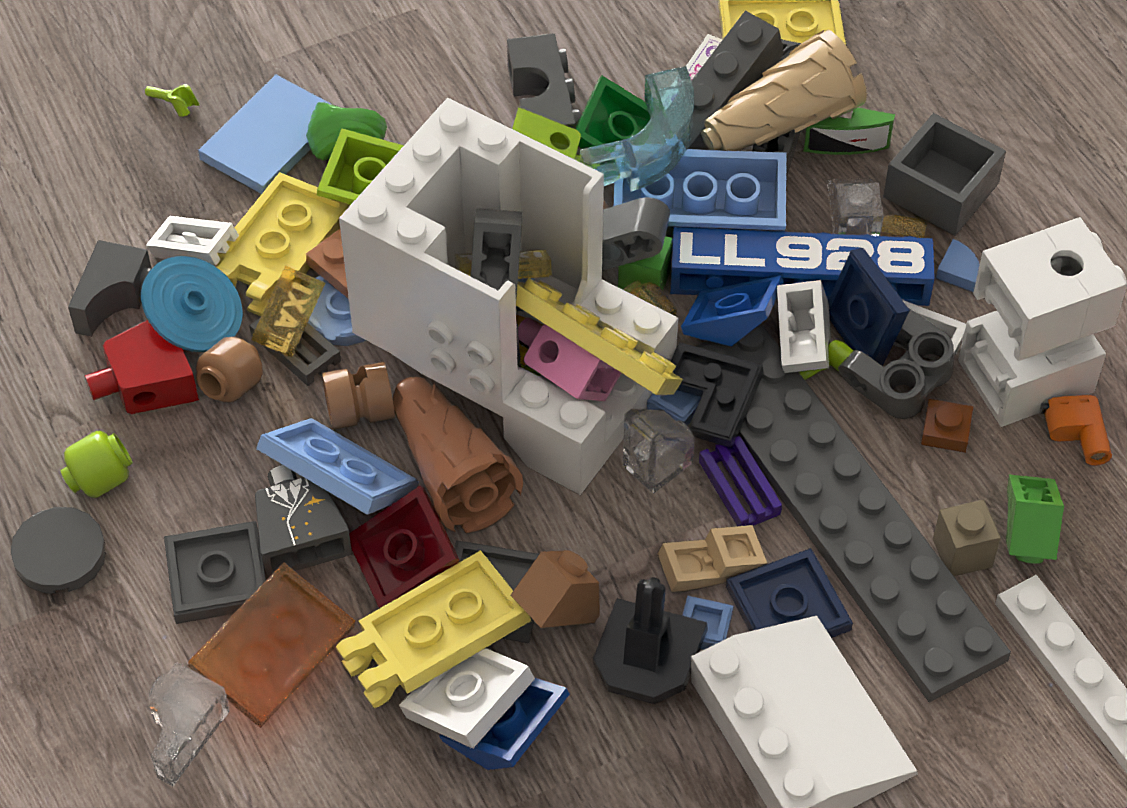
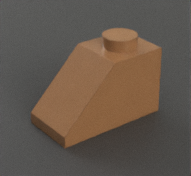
(559, 590)

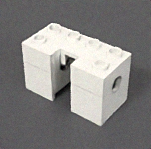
(1049, 302)

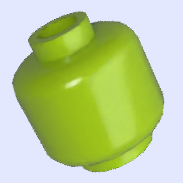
(96, 464)

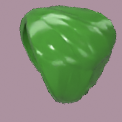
(329, 120)

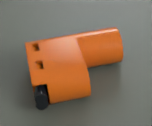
(1079, 419)

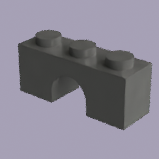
(539, 70)

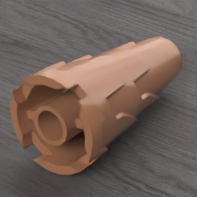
(456, 460)

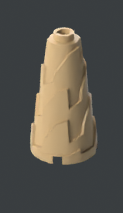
(790, 96)

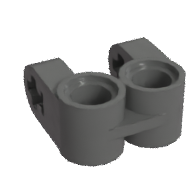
(910, 370)

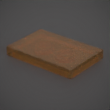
(272, 644)

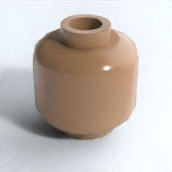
(229, 369)

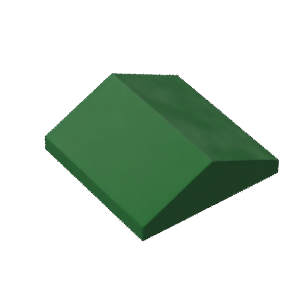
(611, 115)

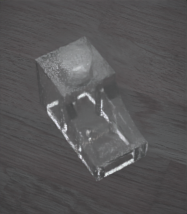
(189, 714)

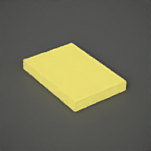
(794, 18)

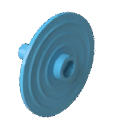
(191, 303)

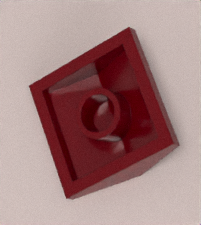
(402, 547)

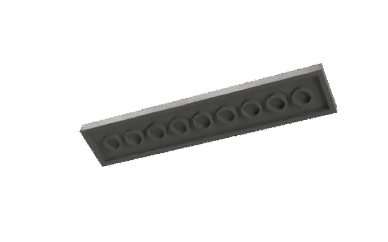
(862, 529)

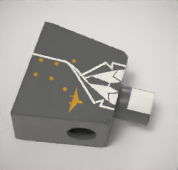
(298, 523)

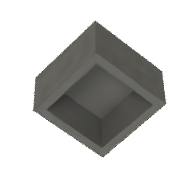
(944, 174)

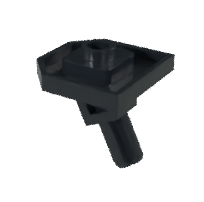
(647, 649)

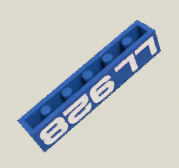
(728, 257)

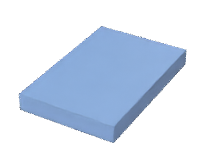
(263, 135)
(337, 465)

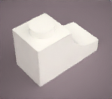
(803, 326)

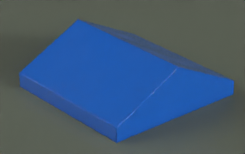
(731, 311)
(516, 728)

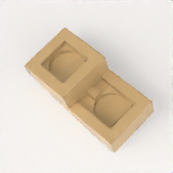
(712, 560)

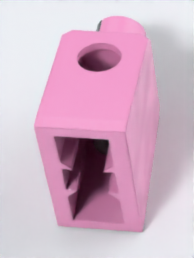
(566, 362)

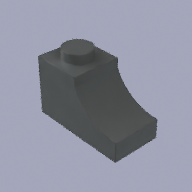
(496, 247)
(108, 285)

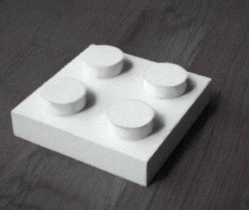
(468, 696)

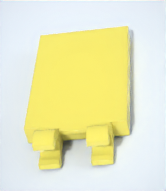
(278, 233)
(432, 629)

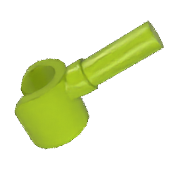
(180, 97)
(837, 353)

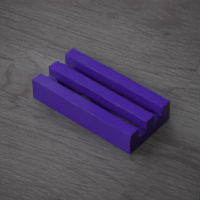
(709, 461)

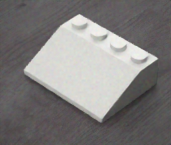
(799, 717)

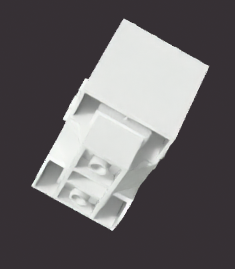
(463, 332)

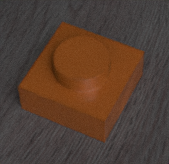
(947, 425)

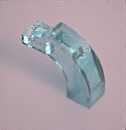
(660, 144)

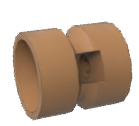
(358, 395)

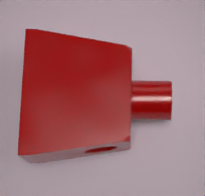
(143, 371)

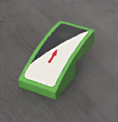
(861, 134)

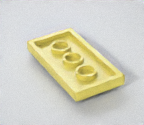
(606, 344)

